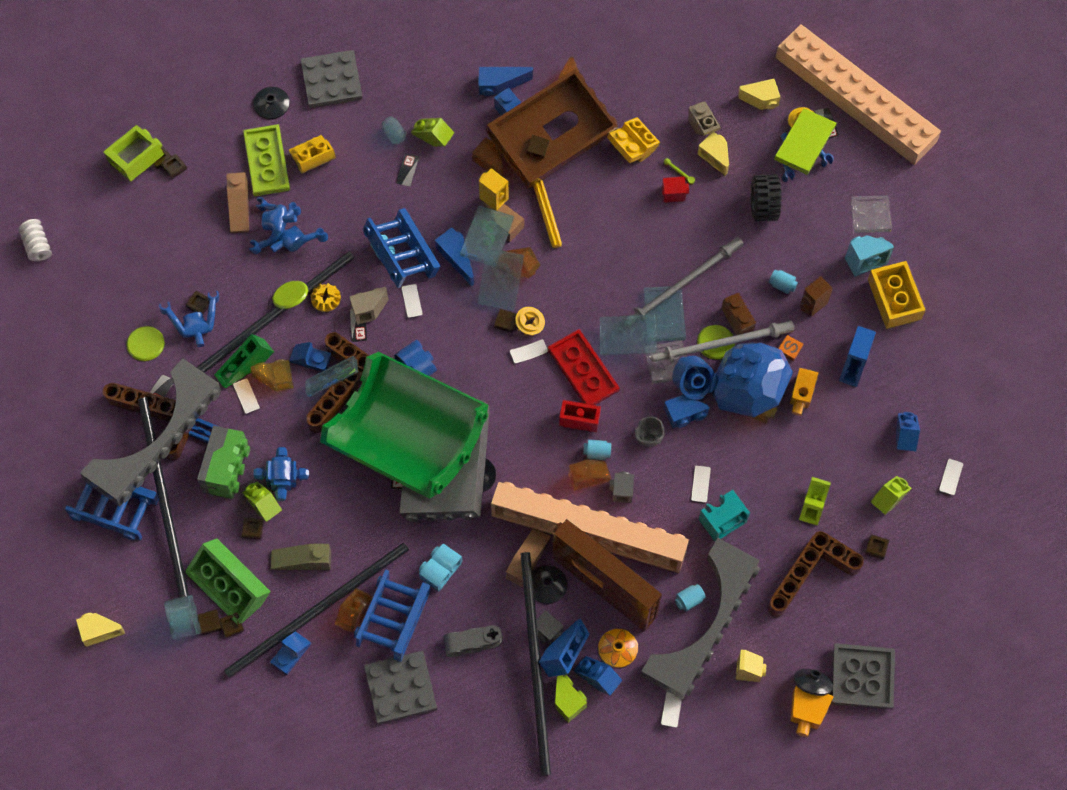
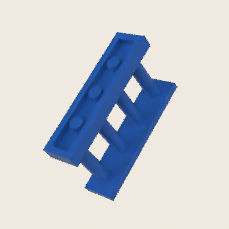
(410, 235)
(145, 498)
(405, 629)

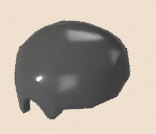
(649, 432)

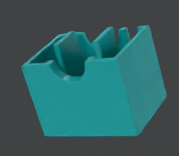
(726, 518)

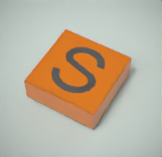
(791, 347)

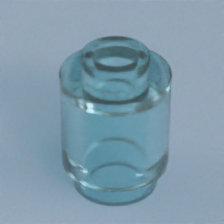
(393, 130)

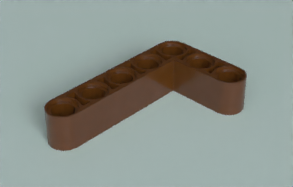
(330, 397)
(156, 409)
(807, 567)

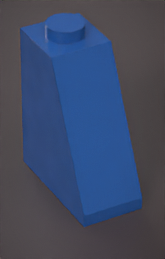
(857, 356)

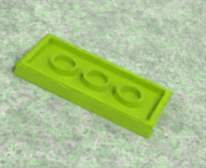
(805, 141)
(266, 160)

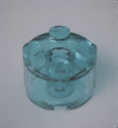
(182, 617)

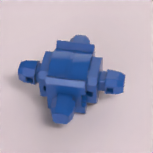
(281, 474)

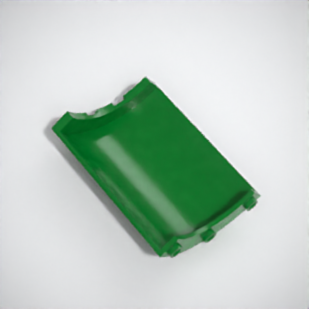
(407, 426)

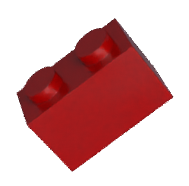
(579, 416)

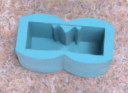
(440, 567)

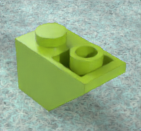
(433, 131)
(891, 494)
(262, 501)
(568, 700)

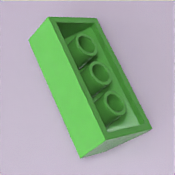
(227, 580)

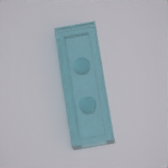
(331, 376)

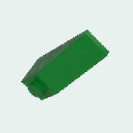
(250, 353)

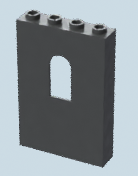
(459, 498)

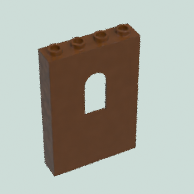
(514, 129)
(605, 575)

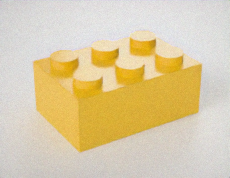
(896, 294)

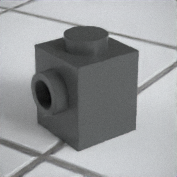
(622, 487)
(548, 628)

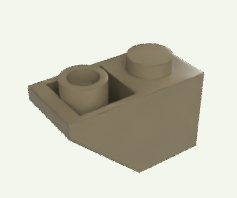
(702, 119)
(369, 304)

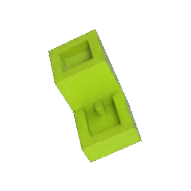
(814, 501)

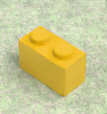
(493, 189)

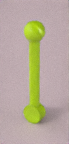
(690, 180)

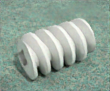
(34, 240)

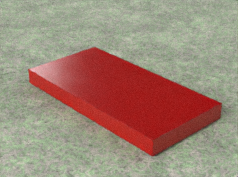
(583, 368)

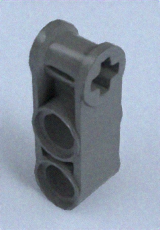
(471, 640)

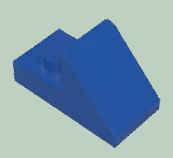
(309, 357)
(290, 653)

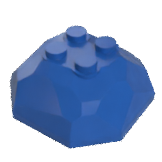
(751, 379)

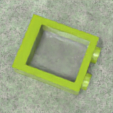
(134, 152)

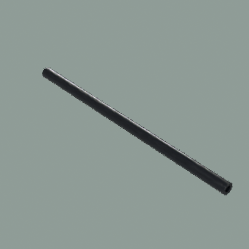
(271, 315)
(164, 503)
(316, 610)
(535, 665)

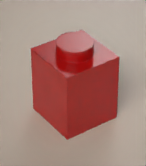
(674, 189)

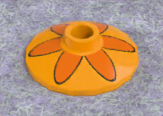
(618, 657)

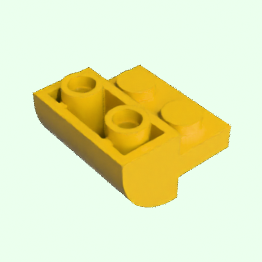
(634, 140)
(312, 153)

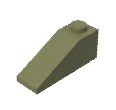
(302, 557)

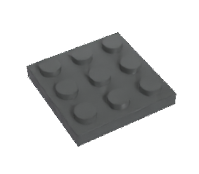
(331, 79)
(863, 676)
(400, 687)

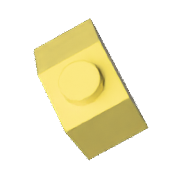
(760, 94)
(715, 152)
(97, 628)
(750, 667)

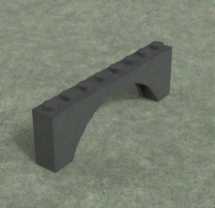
(122, 476)
(678, 670)

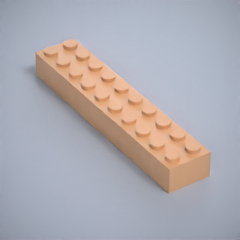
(858, 94)
(612, 533)

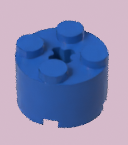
(416, 358)
(693, 377)

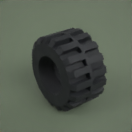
(766, 197)

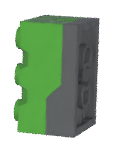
(223, 462)

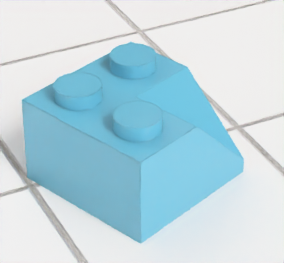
(868, 254)

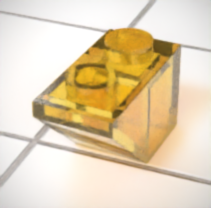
(274, 375)

